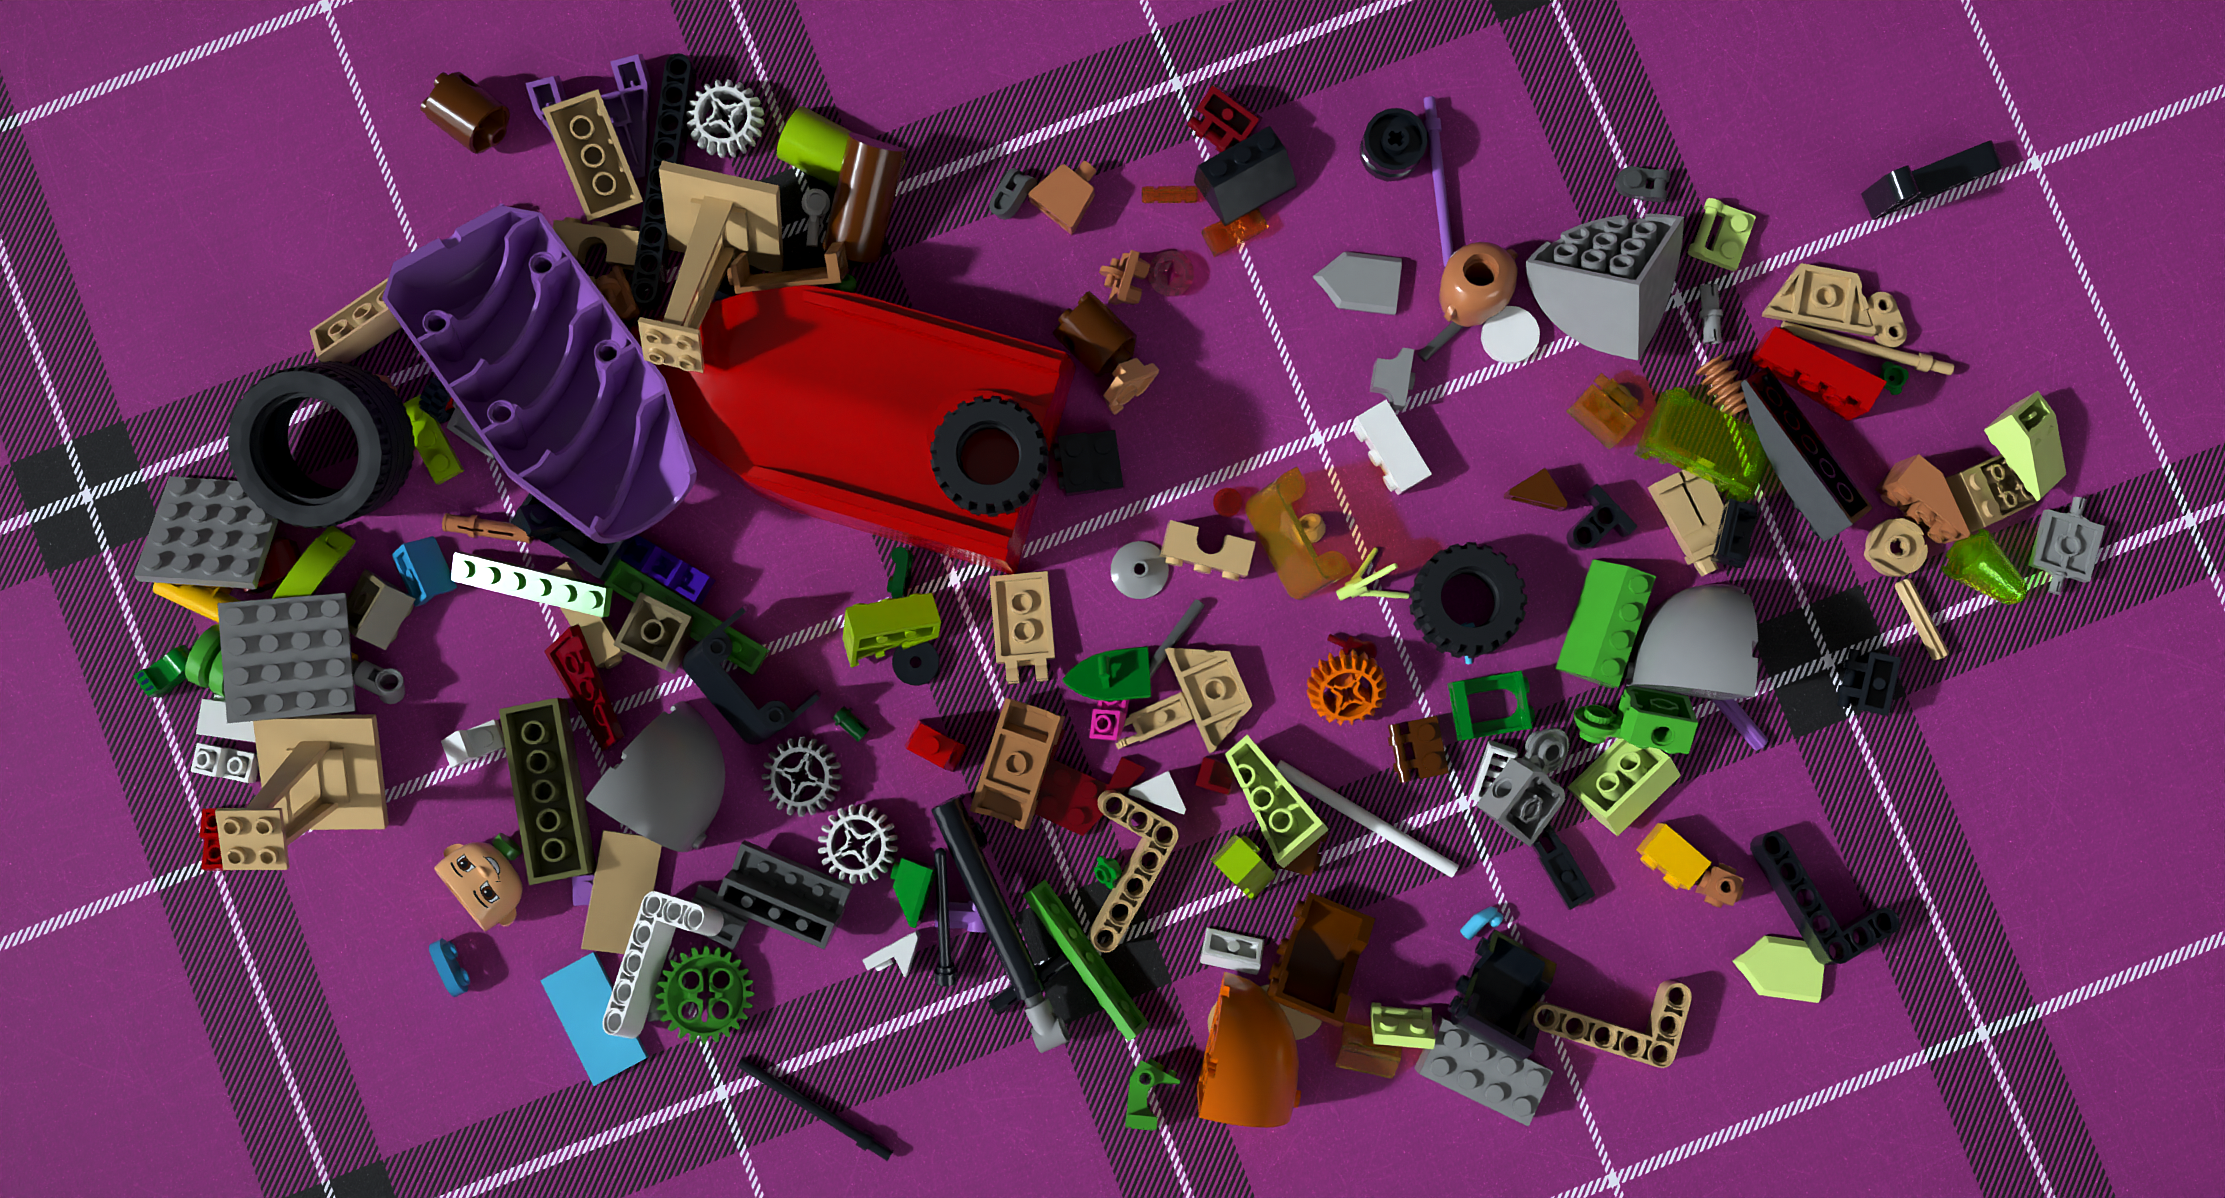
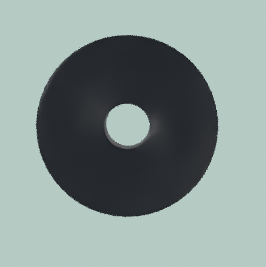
(925, 672)

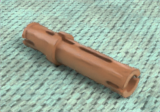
(475, 526)

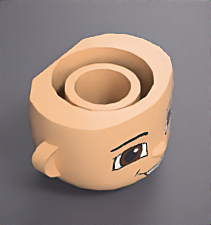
(482, 882)

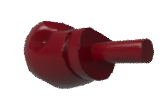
(1355, 643)

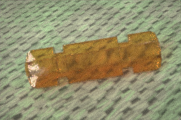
(1169, 194)

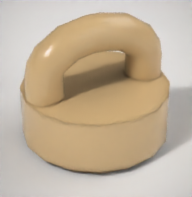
(1313, 526)

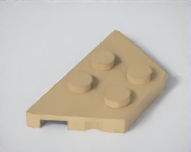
(1822, 300)
(1211, 690)

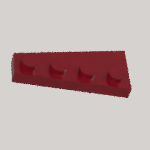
(583, 683)

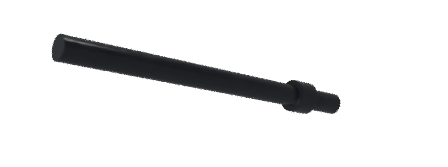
(865, 1140)

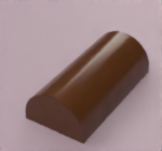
(864, 197)

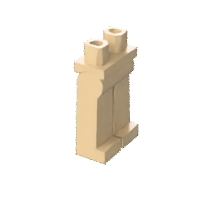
(1692, 514)

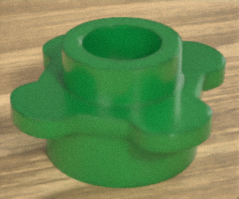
(1900, 376)
(1107, 871)

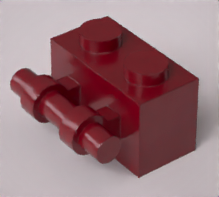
(1228, 114)

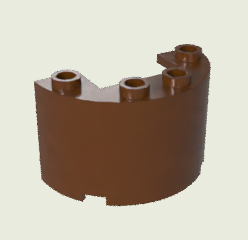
(1319, 959)

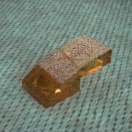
(1225, 238)

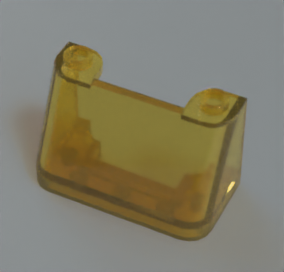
(1286, 541)

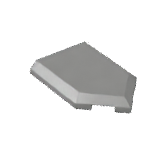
(1362, 282)

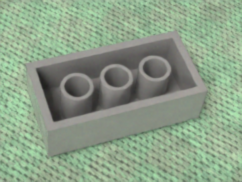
(1484, 1072)

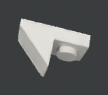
(473, 743)
(902, 950)

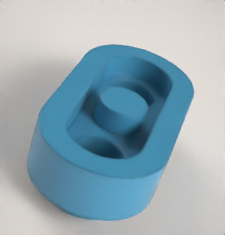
(452, 975)

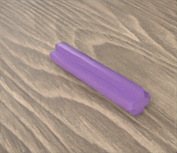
(1742, 723)

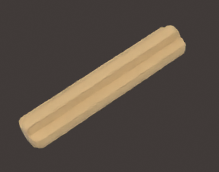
(1921, 619)

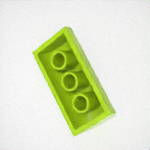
(813, 145)

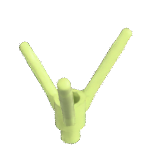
(1358, 587)

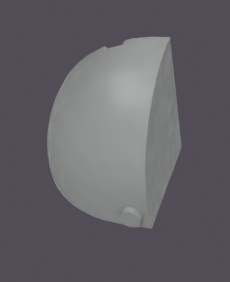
(1609, 280)
(1698, 645)
(666, 781)

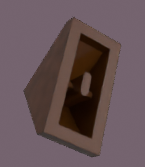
(1538, 491)

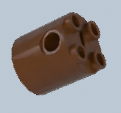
(466, 112)
(1095, 335)

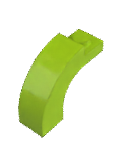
(315, 564)

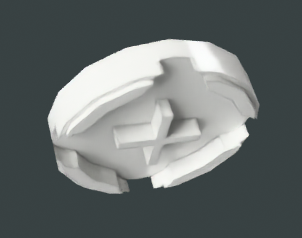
(1510, 335)

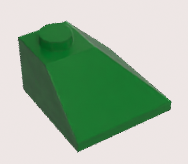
(913, 887)

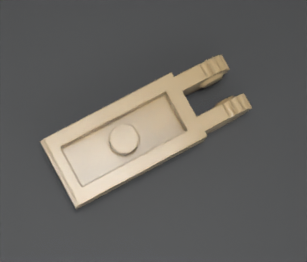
(1157, 719)

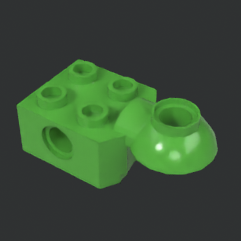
(1642, 719)

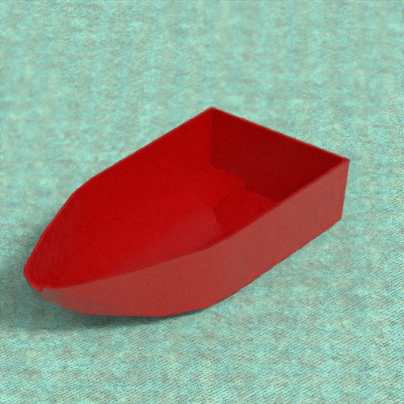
(836, 409)

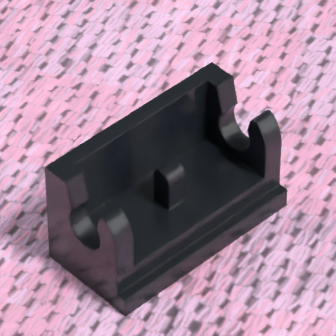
(1734, 533)

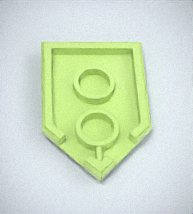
(1782, 969)

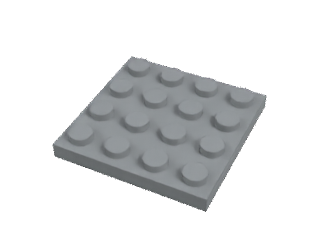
(206, 536)
(286, 657)

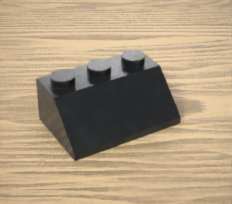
(1246, 176)

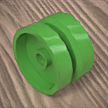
(205, 662)

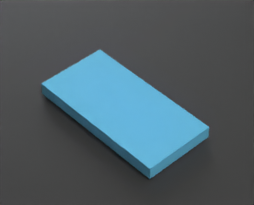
(580, 1000)

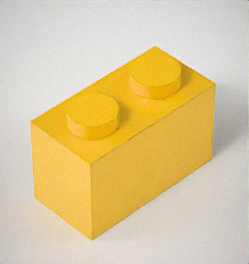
(1673, 857)

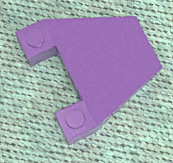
(626, 108)

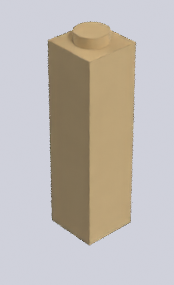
(596, 630)

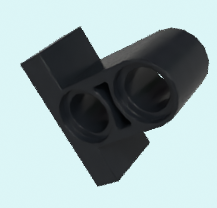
(1591, 524)

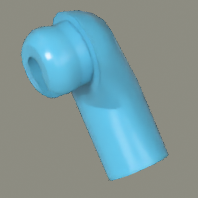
(1479, 920)

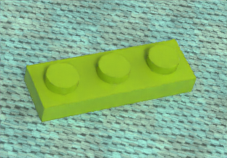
(432, 444)

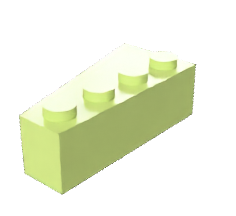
(1279, 809)

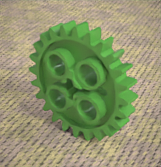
(676, 995)

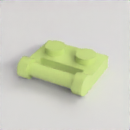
(1730, 238)
(1402, 1026)

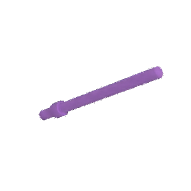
(1433, 127)

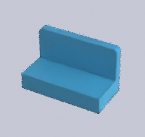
(423, 569)

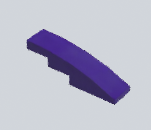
(668, 569)

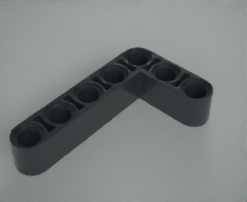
(1907, 187)
(1815, 907)

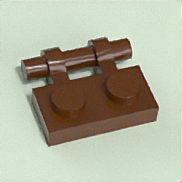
(1426, 746)

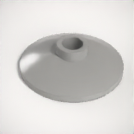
(1137, 585)

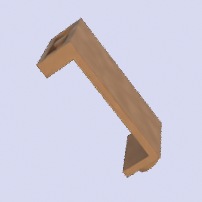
(834, 272)

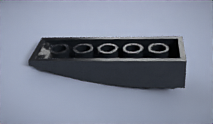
(1802, 459)

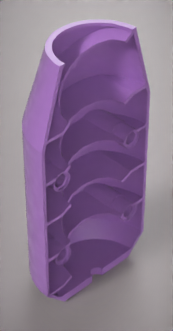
(545, 372)

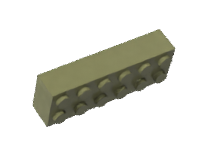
(547, 790)

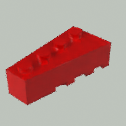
(1818, 373)

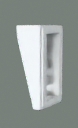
(1492, 747)

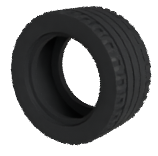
(263, 455)

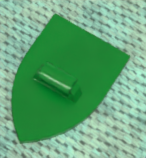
(1112, 675)

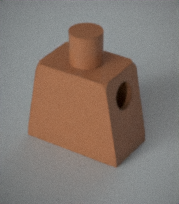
(1065, 195)

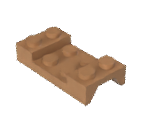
(1017, 763)

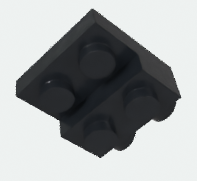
(1088, 462)

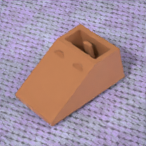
(1924, 498)

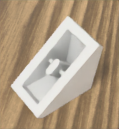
(1161, 792)

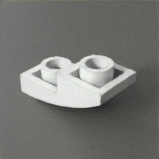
(225, 763)

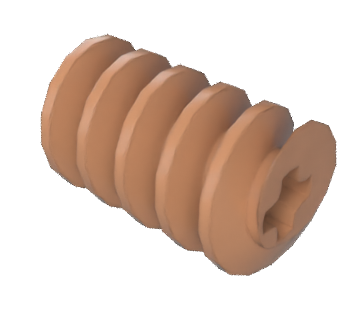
(1723, 385)

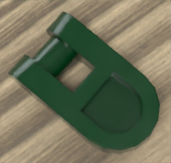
(900, 582)

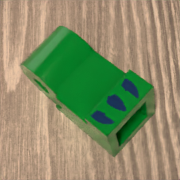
(165, 673)

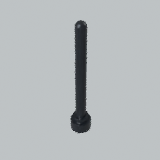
(946, 973)

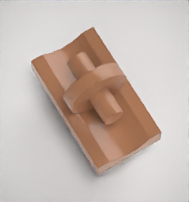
(1121, 275)
(618, 293)

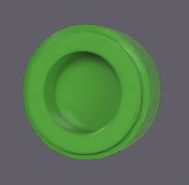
(507, 846)

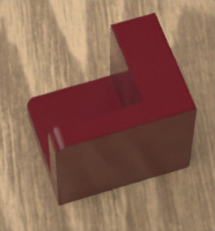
(1214, 776)

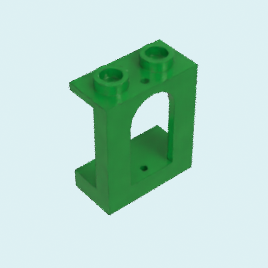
(1519, 720)

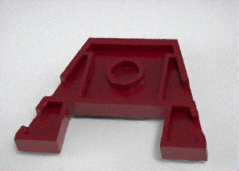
(1072, 796)

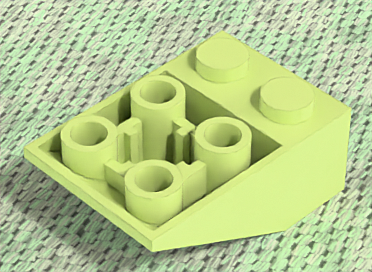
(2030, 443)

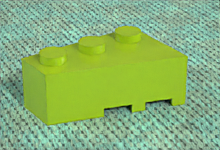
(889, 623)
(1243, 866)

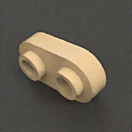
(1886, 319)

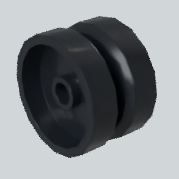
(1408, 140)

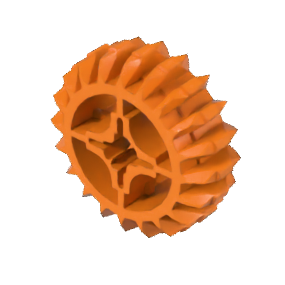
(1343, 678)

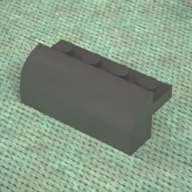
(784, 894)

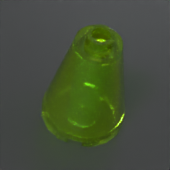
(1985, 568)

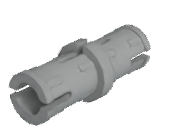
(1710, 314)

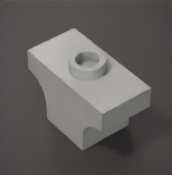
(1394, 378)

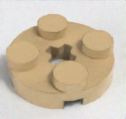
(1912, 543)

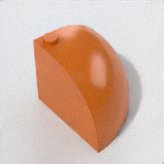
(1248, 1059)

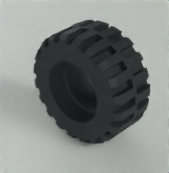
(979, 416)
(1497, 576)

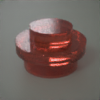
(1227, 502)

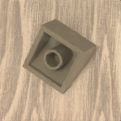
(377, 609)

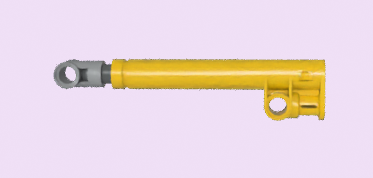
(204, 602)

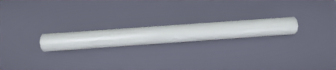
(1367, 819)

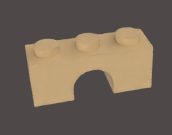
(580, 237)
(1181, 547)

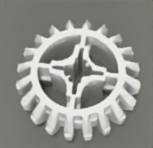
(712, 97)
(851, 832)

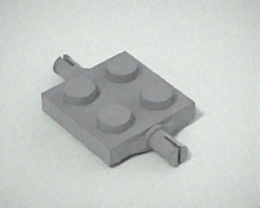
(2066, 545)

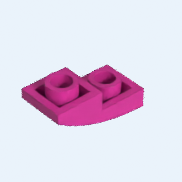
(1109, 720)

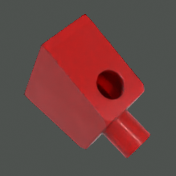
(935, 746)

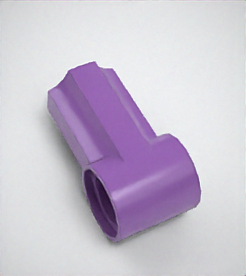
(963, 916)

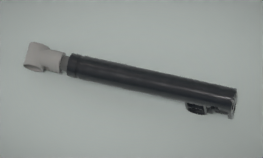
(965, 842)

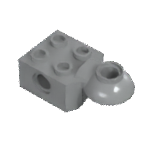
(1523, 794)

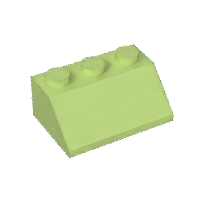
(1623, 783)

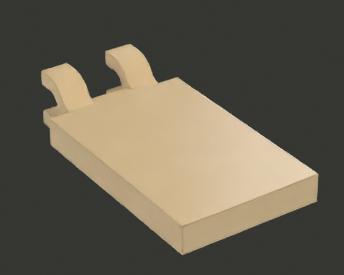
(1022, 623)

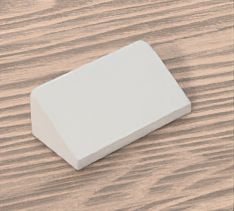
(1232, 951)

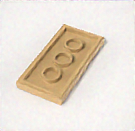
(621, 881)

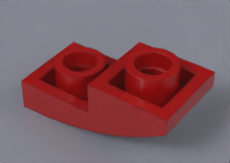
(209, 833)

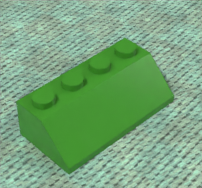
(1605, 623)

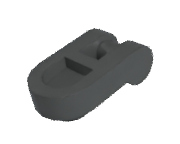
(1633, 179)
(1007, 202)

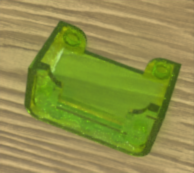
(1704, 444)

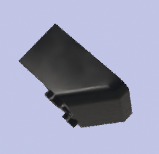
(704, 668)

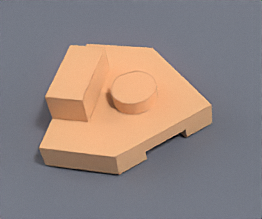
(1130, 380)

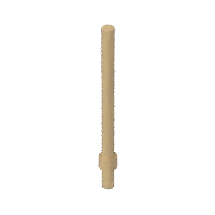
(1921, 362)

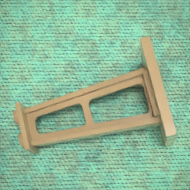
(712, 222)
(312, 777)

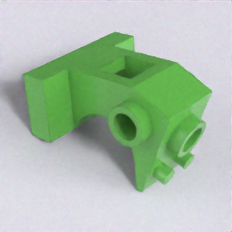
(1138, 1114)

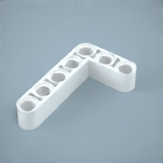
(646, 956)

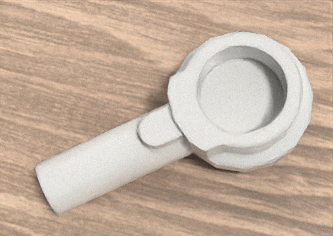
(815, 204)

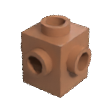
(1710, 885)

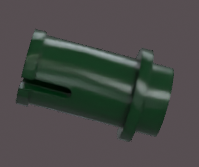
(851, 723)

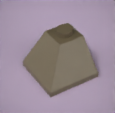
(655, 633)

